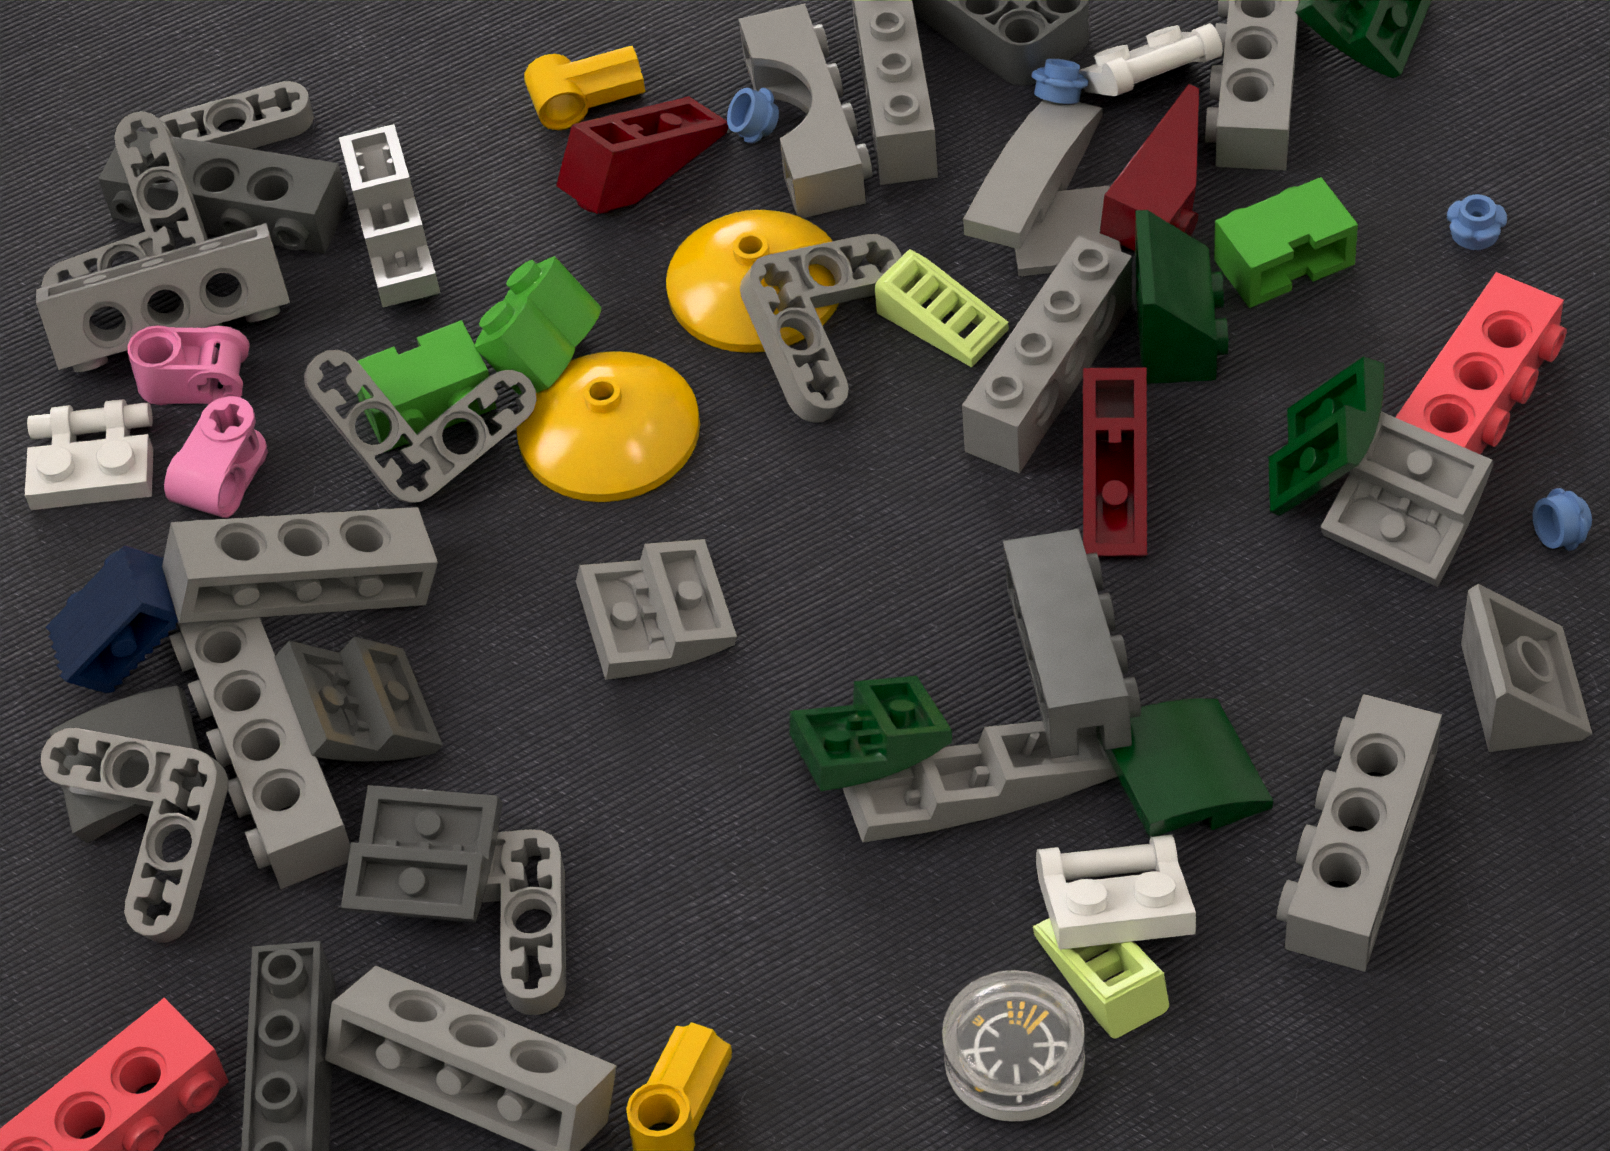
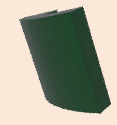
(1368, 30)
(1327, 434)
(877, 736)
(1187, 767)

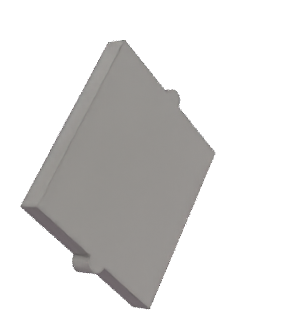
(1069, 215)

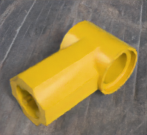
(567, 89)
(678, 1090)

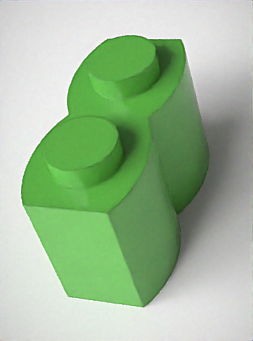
(537, 323)

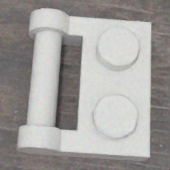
(1166, 49)
(1117, 907)

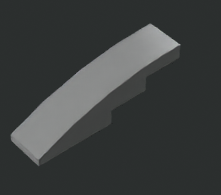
(1031, 171)
(389, 216)
(976, 782)

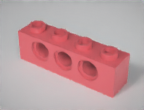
(1488, 365)
(103, 1090)

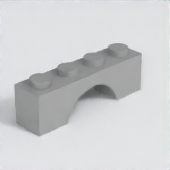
(819, 155)

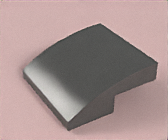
(358, 701)
(150, 716)
(422, 854)

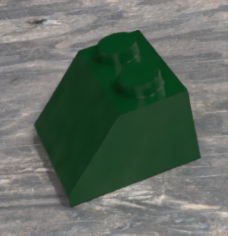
(1176, 304)

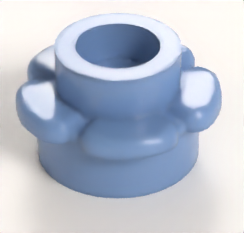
(1059, 81)
(752, 114)
(1476, 221)
(1562, 519)

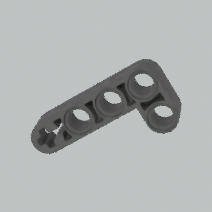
(1010, 34)

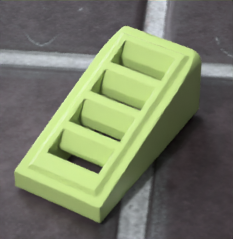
(914, 281)
(1121, 1001)

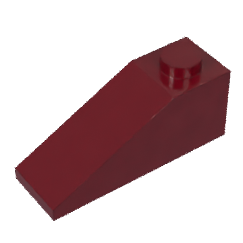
(633, 152)
(1158, 175)
(1115, 462)

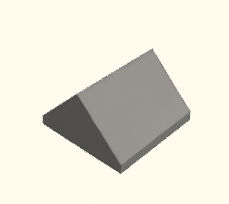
(1520, 674)

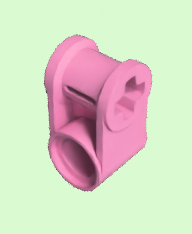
(185, 365)
(217, 459)

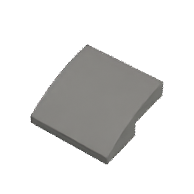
(1409, 500)
(655, 609)

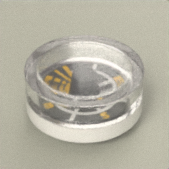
(1014, 1045)

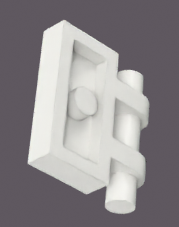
(94, 469)

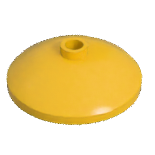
(714, 259)
(610, 427)

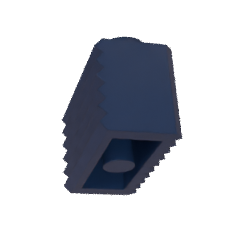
(113, 621)

